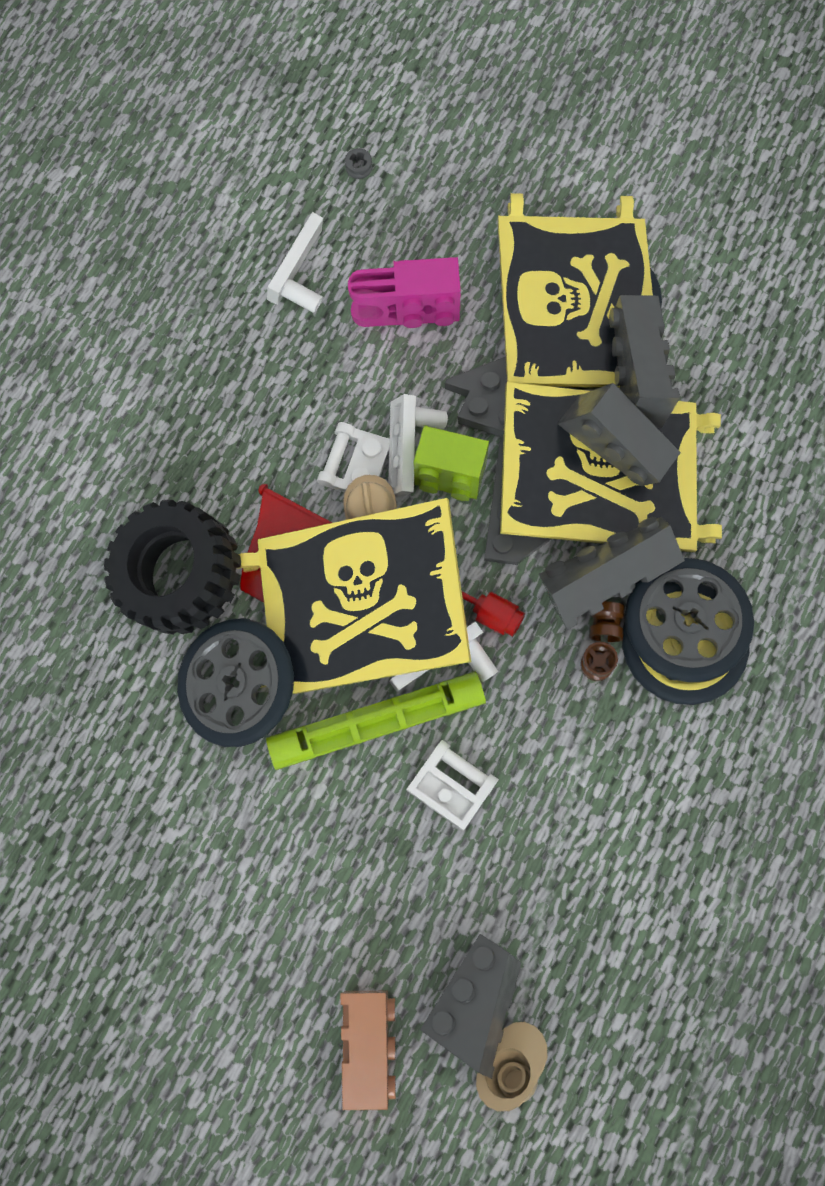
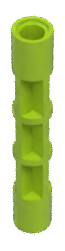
(375, 720)

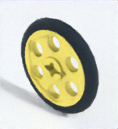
(680, 691)

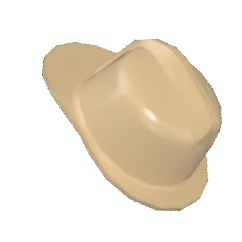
(368, 496)
(517, 1066)

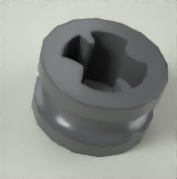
(355, 155)

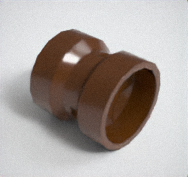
(608, 622)
(603, 656)

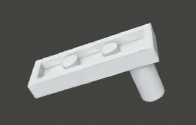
(282, 282)
(403, 419)
(479, 661)

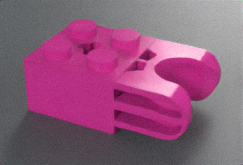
(407, 293)

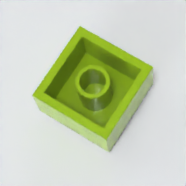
(450, 463)

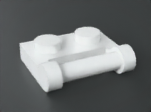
(367, 457)
(447, 795)

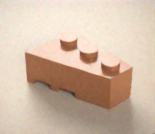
(367, 1050)

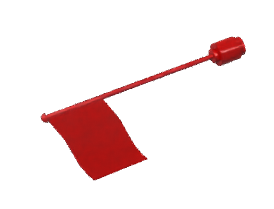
(283, 516)

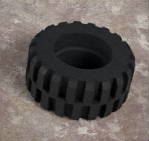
(138, 549)

